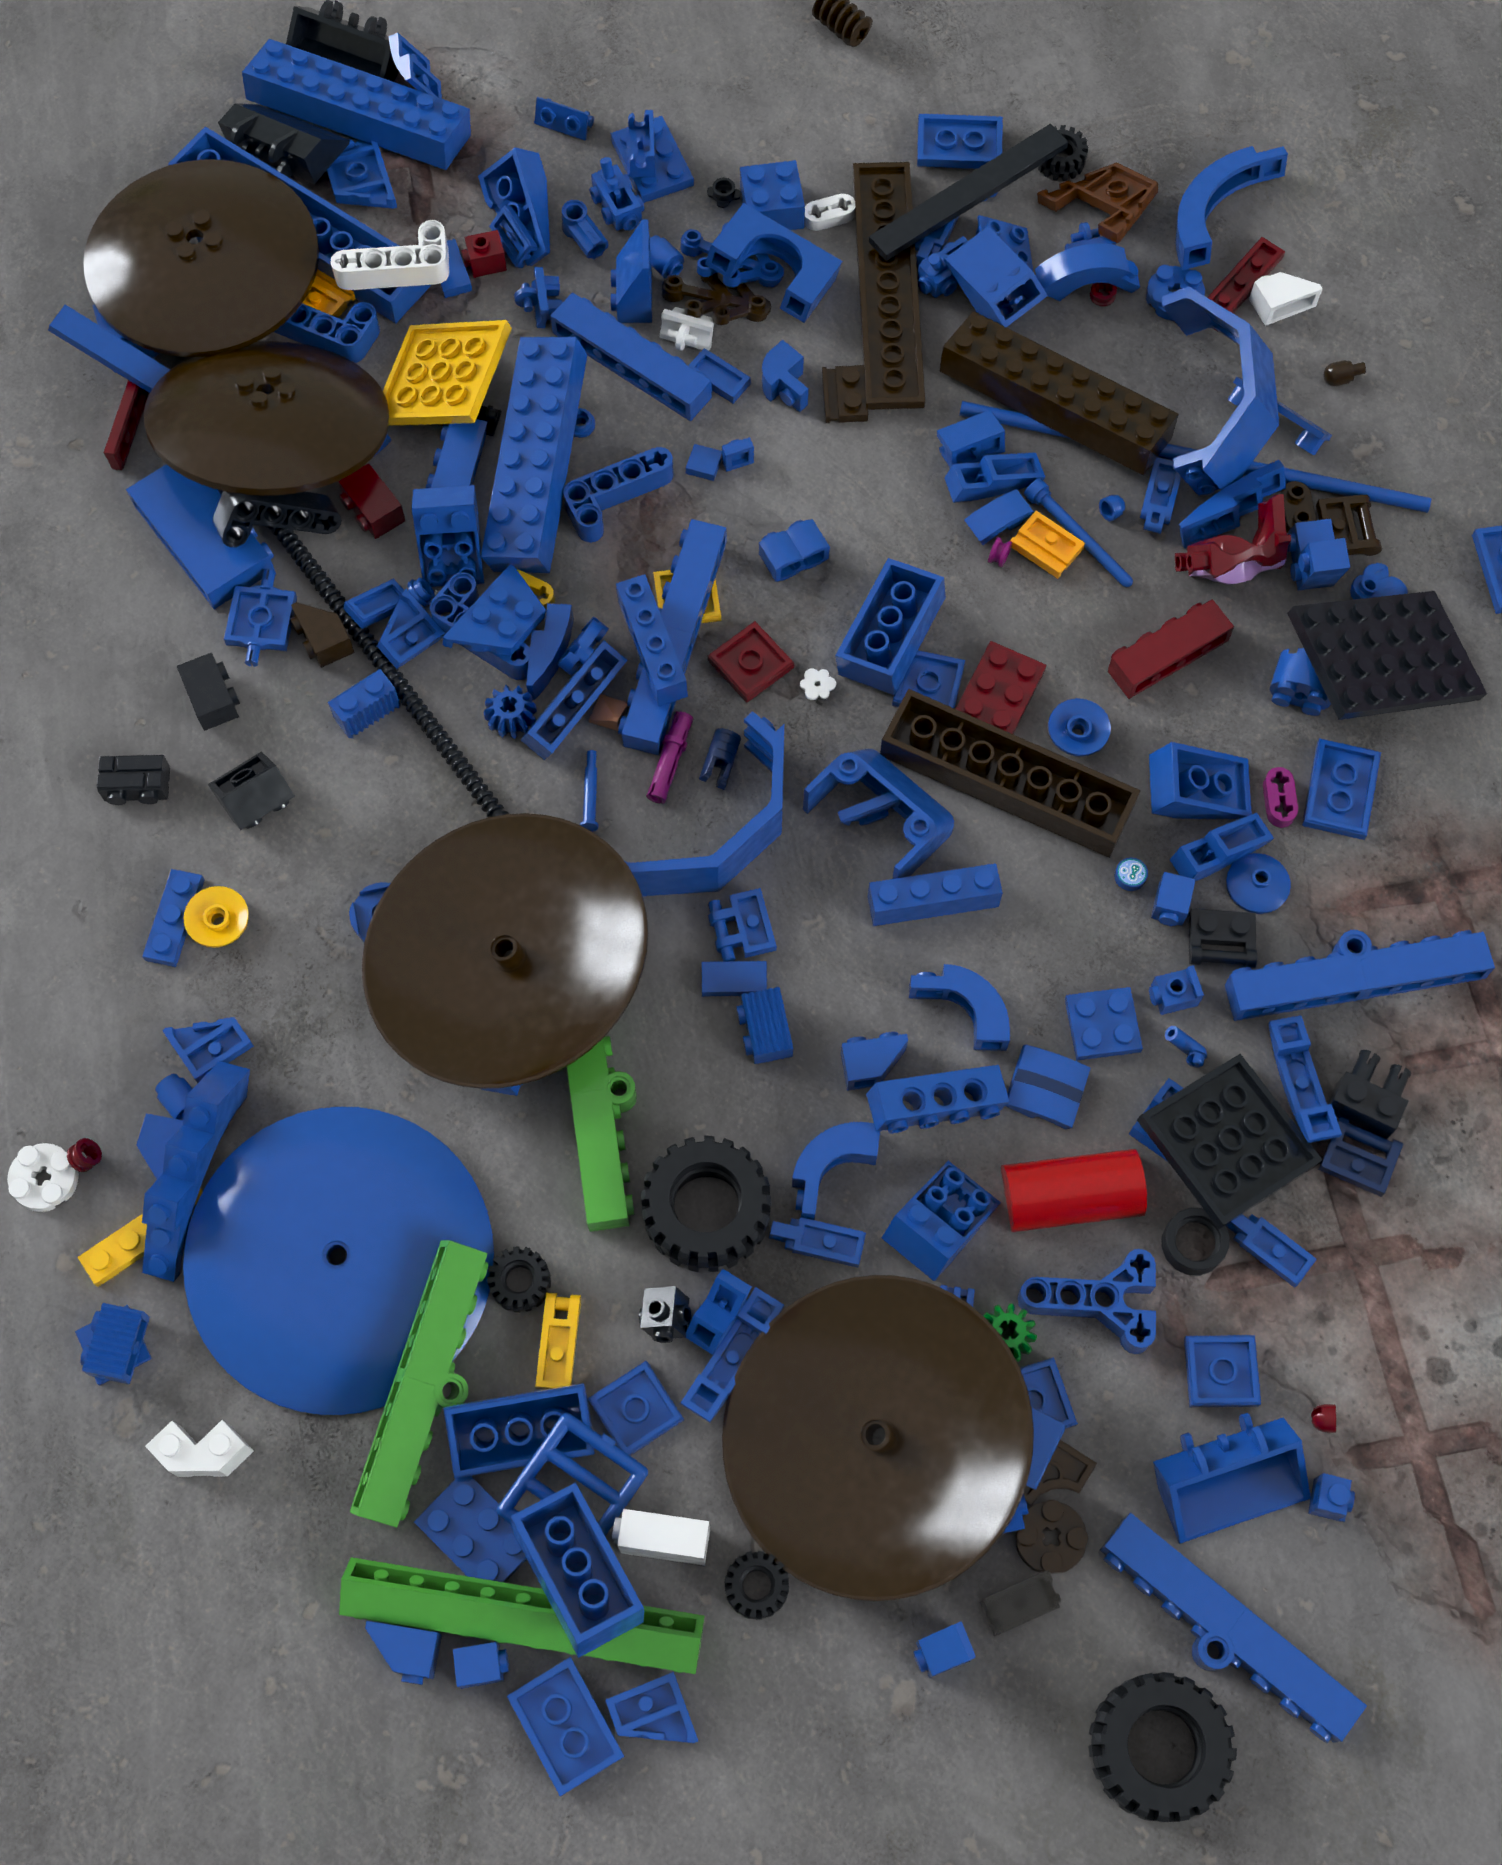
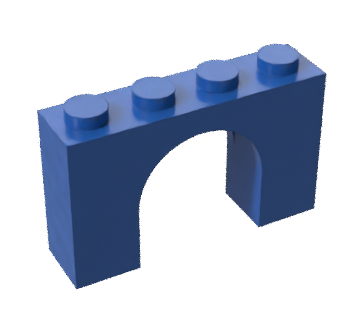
(755, 233)

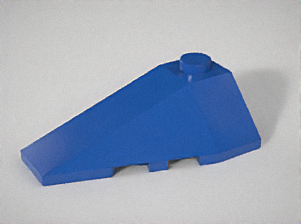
(521, 183)

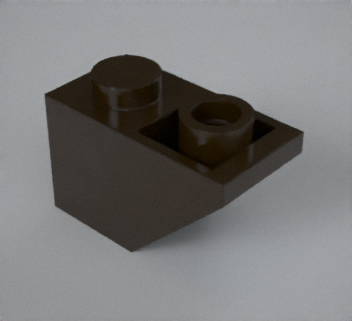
(324, 634)

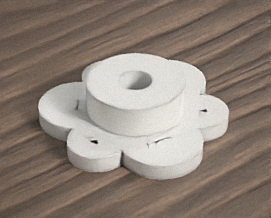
(812, 678)

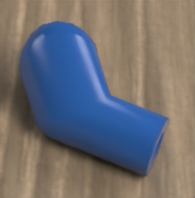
(1194, 1050)

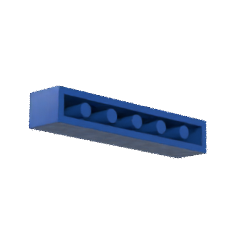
(633, 356)

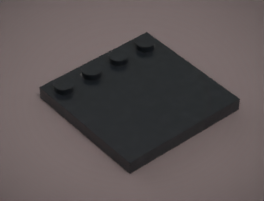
(1229, 1140)

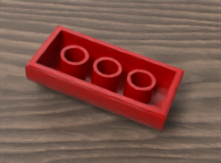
(1074, 1190)

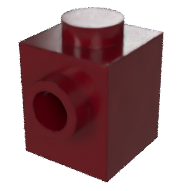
(484, 254)

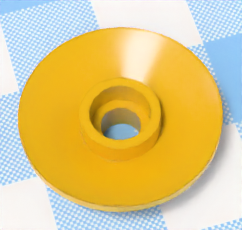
(208, 906)

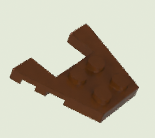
(1111, 189)

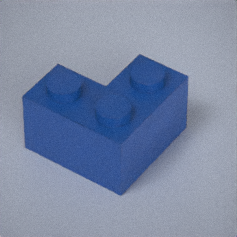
(1317, 555)

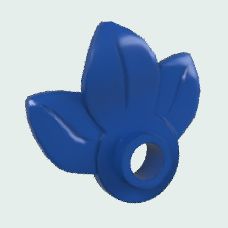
(1376, 583)

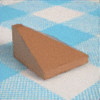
(608, 712)

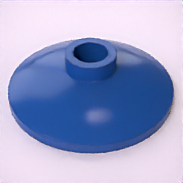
(1080, 715)
(1250, 893)

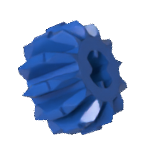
(515, 701)

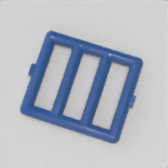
(548, 1451)

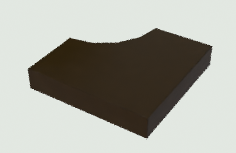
(1066, 1470)

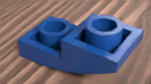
(999, 514)

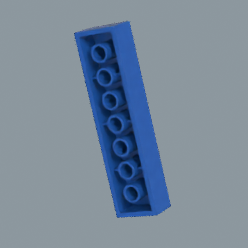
(357, 103)
(534, 454)

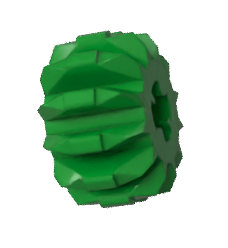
(1021, 1329)

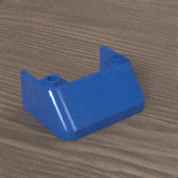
(926, 820)

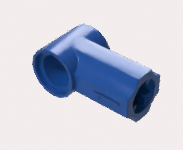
(582, 229)

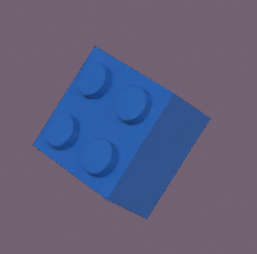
(774, 192)

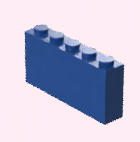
(183, 521)

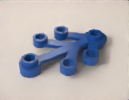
(764, 270)

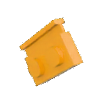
(327, 296)
(1047, 544)

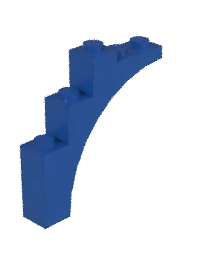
(186, 1159)

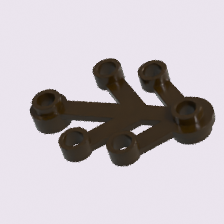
(750, 306)

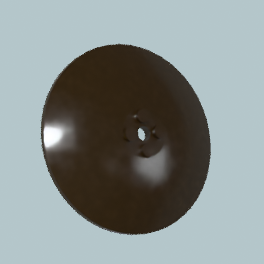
(206, 295)
(226, 432)

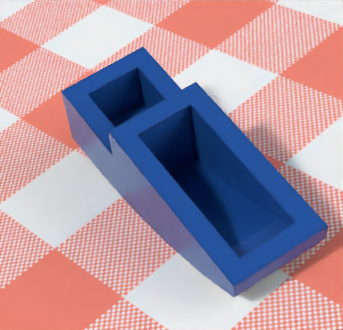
(992, 476)
(548, 647)
(1221, 847)

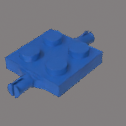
(260, 618)

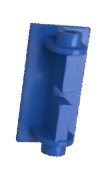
(562, 118)

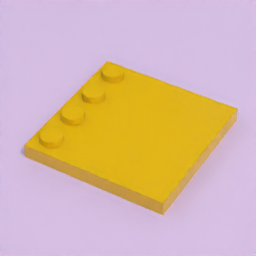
(444, 372)

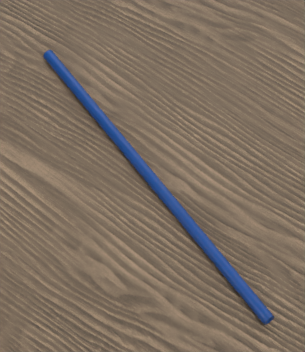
(1311, 480)

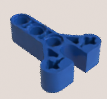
(1118, 1316)

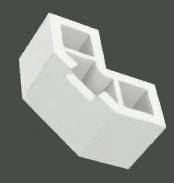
(213, 1455)

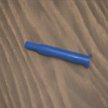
(590, 792)

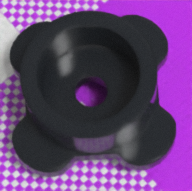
(720, 186)

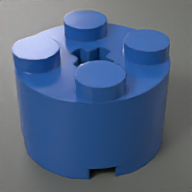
(1298, 684)

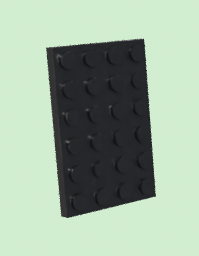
(1386, 654)

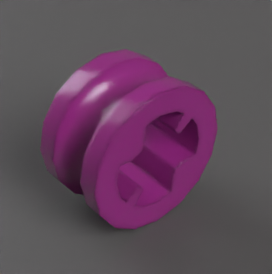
(999, 552)

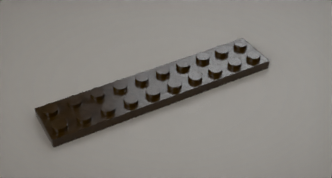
(887, 291)

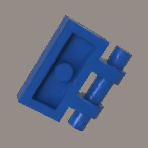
(751, 921)

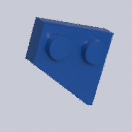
(408, 631)

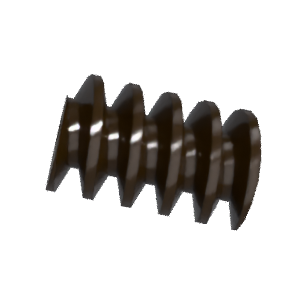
(843, 20)

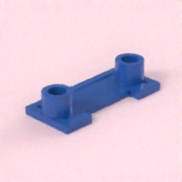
(1311, 436)

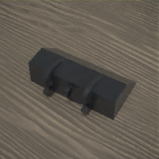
(342, 40)
(282, 140)

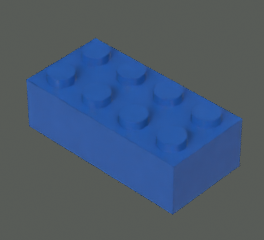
(890, 626)
(577, 1569)

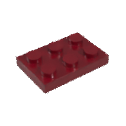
(1001, 687)

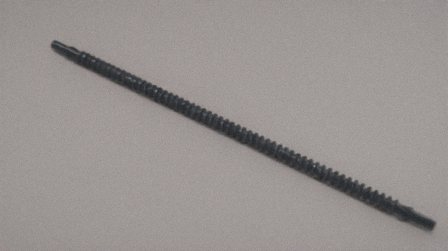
(404, 691)

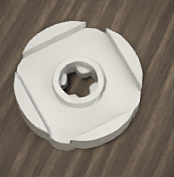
(52, 1192)

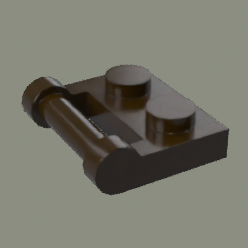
(1340, 513)

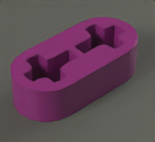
(1273, 797)

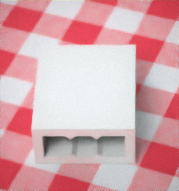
(662, 1536)

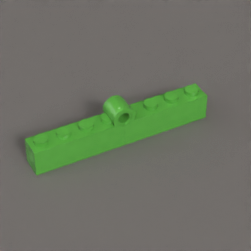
(597, 1137)
(419, 1383)

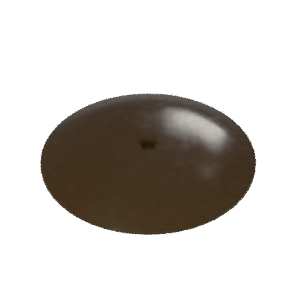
(466, 900)
(803, 1425)

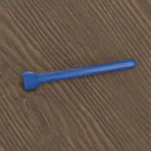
(1039, 493)

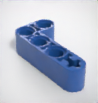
(345, 337)
(651, 469)
(457, 604)

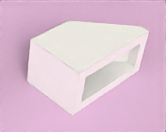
(1283, 296)

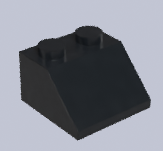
(252, 791)

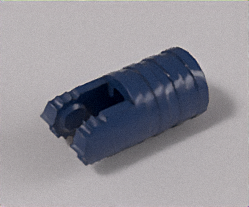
(721, 755)

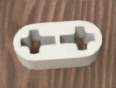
(829, 212)

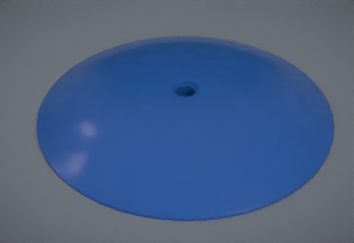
(263, 1242)

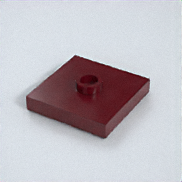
(750, 661)

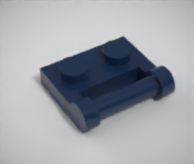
(1358, 1165)

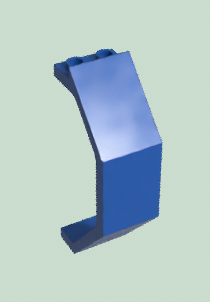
(1256, 414)
(717, 870)

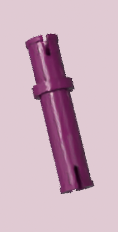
(674, 745)

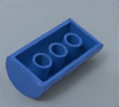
(511, 1428)

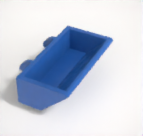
(1232, 1478)

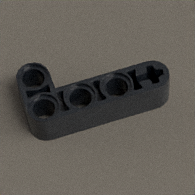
(295, 511)

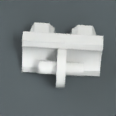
(686, 329)

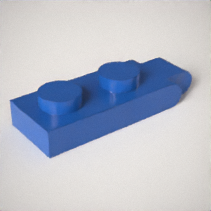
(1160, 495)

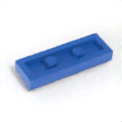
(168, 928)

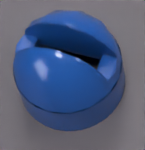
(1111, 507)

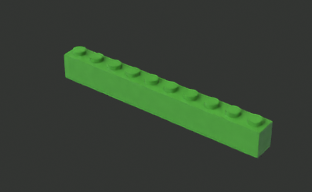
(506, 1614)

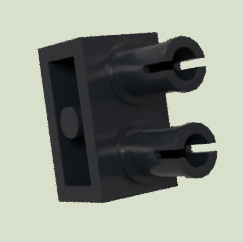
(1367, 1104)

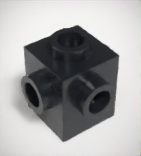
(665, 1313)

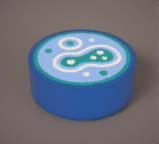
(1131, 874)

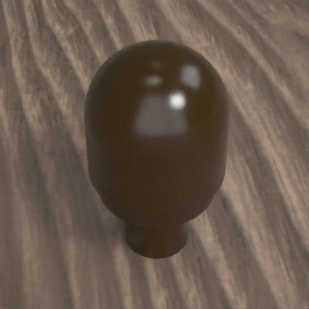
(1342, 372)

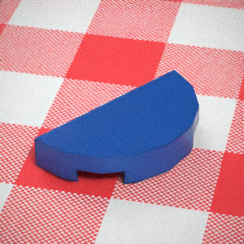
(869, 810)

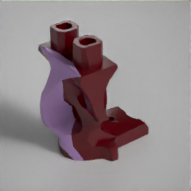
(1235, 560)

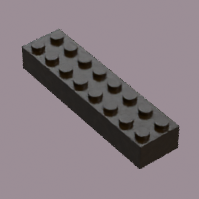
(1058, 392)
(1009, 772)

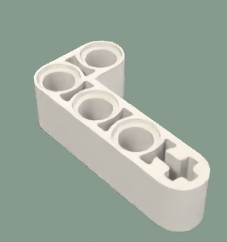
(395, 265)

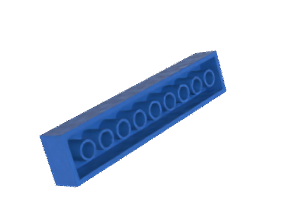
(333, 226)

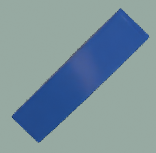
(1224, 509)

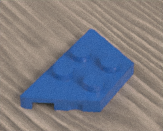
(361, 177)
(499, 617)

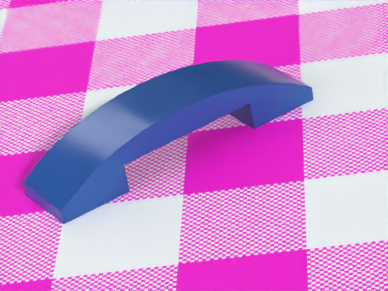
(1301, 1081)
(718, 1378)

